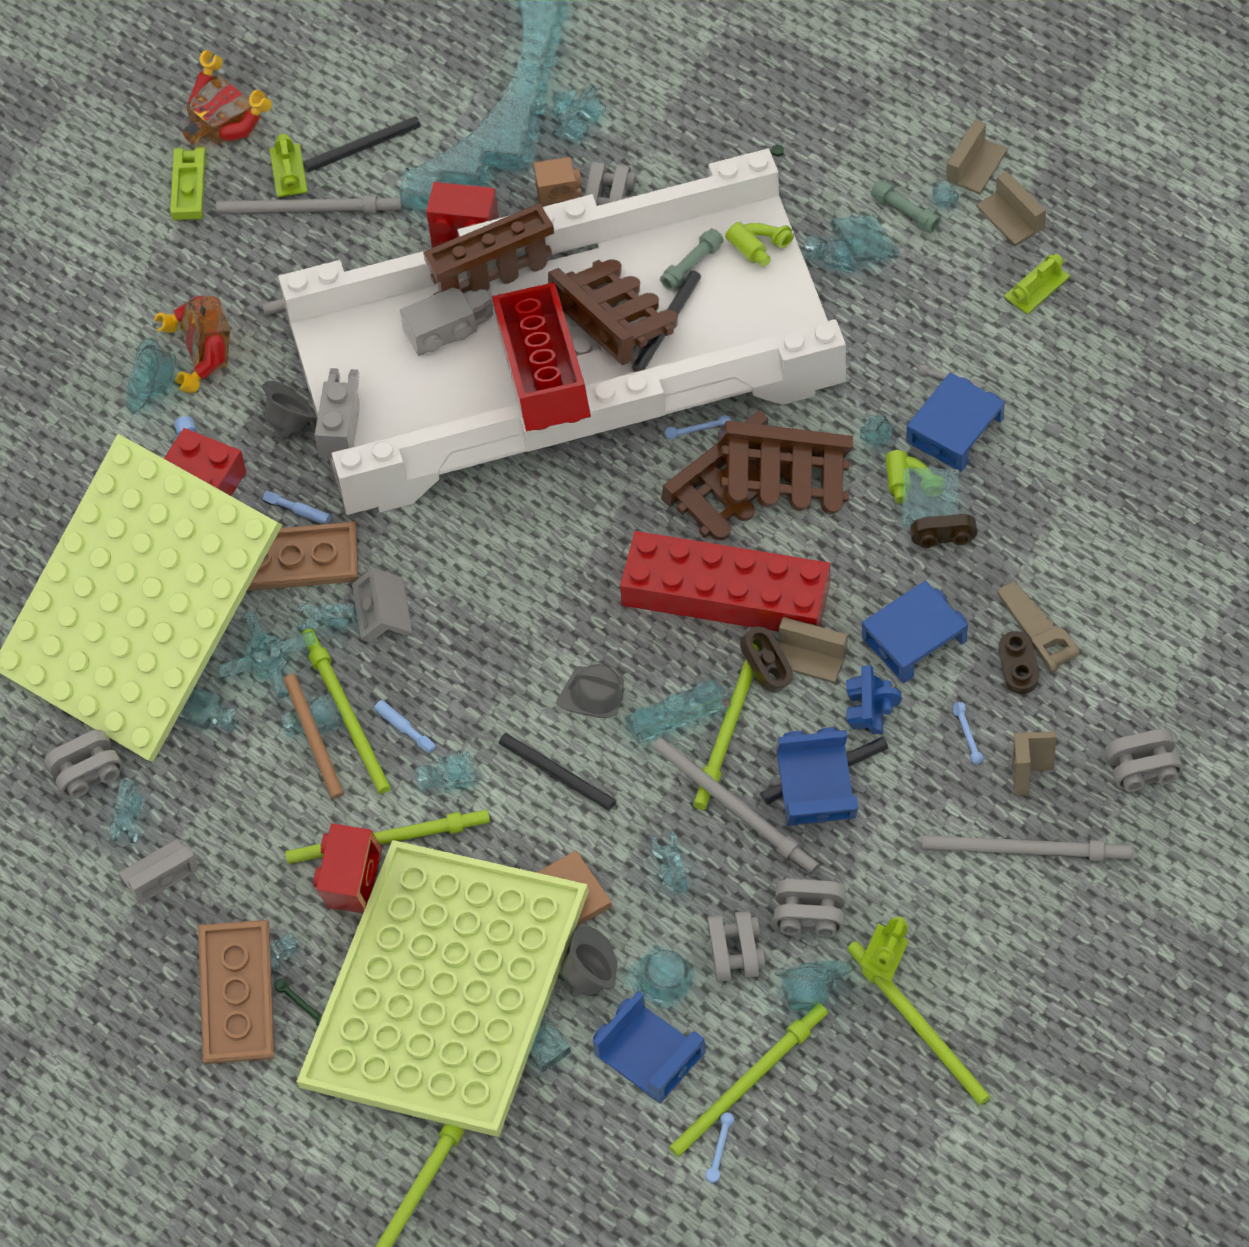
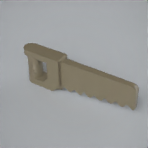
(1038, 627)

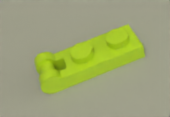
(188, 183)

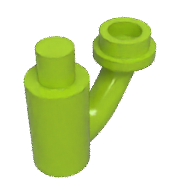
(745, 240)
(895, 465)

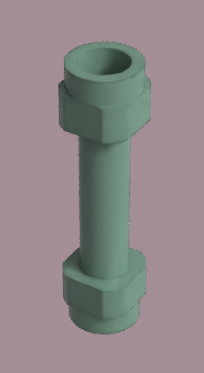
(926, 219)
(708, 243)

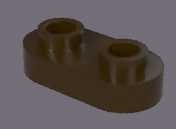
(943, 529)
(766, 660)
(1018, 660)

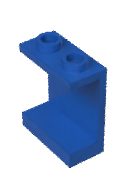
(953, 420)
(913, 629)
(815, 777)
(647, 1048)

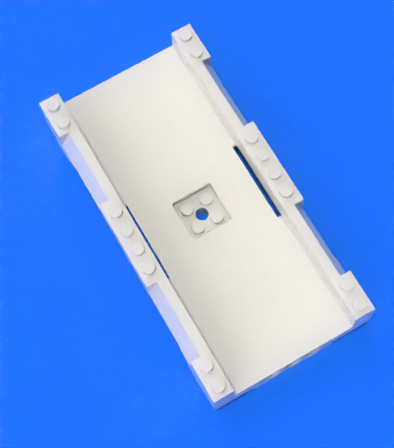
(459, 405)

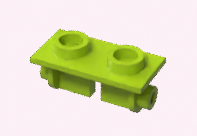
(287, 167)
(1038, 284)
(886, 948)

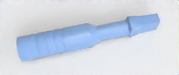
(298, 508)
(403, 725)

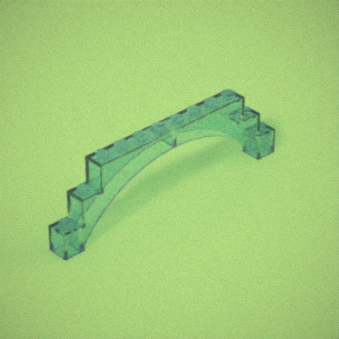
(506, 134)

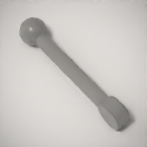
(923, 371)

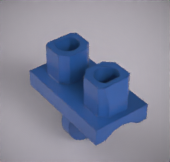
(876, 697)

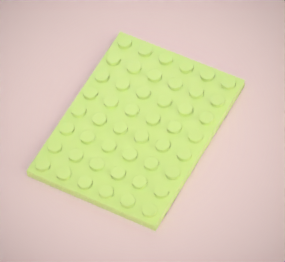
(136, 597)
(444, 988)

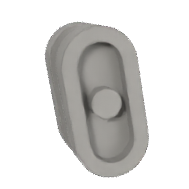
(621, 182)
(1144, 759)
(83, 763)
(809, 907)
(746, 930)

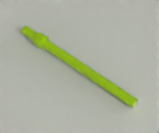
(321, 660)
(726, 732)
(454, 823)
(923, 1029)
(796, 1033)
(449, 1136)

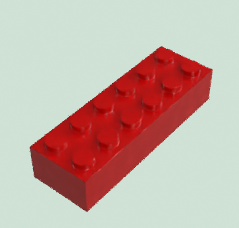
(541, 357)
(723, 582)

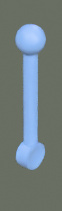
(672, 433)
(959, 710)
(713, 1174)

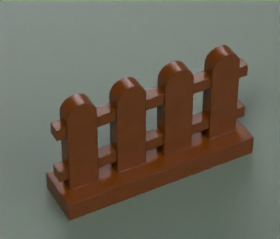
(492, 242)
(610, 325)
(802, 448)
(706, 471)

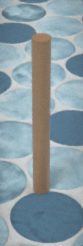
(313, 736)

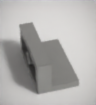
(381, 604)
(159, 870)

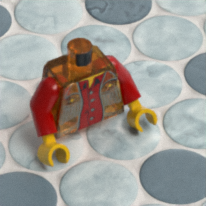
(219, 108)
(205, 336)

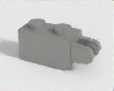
(445, 318)
(337, 414)

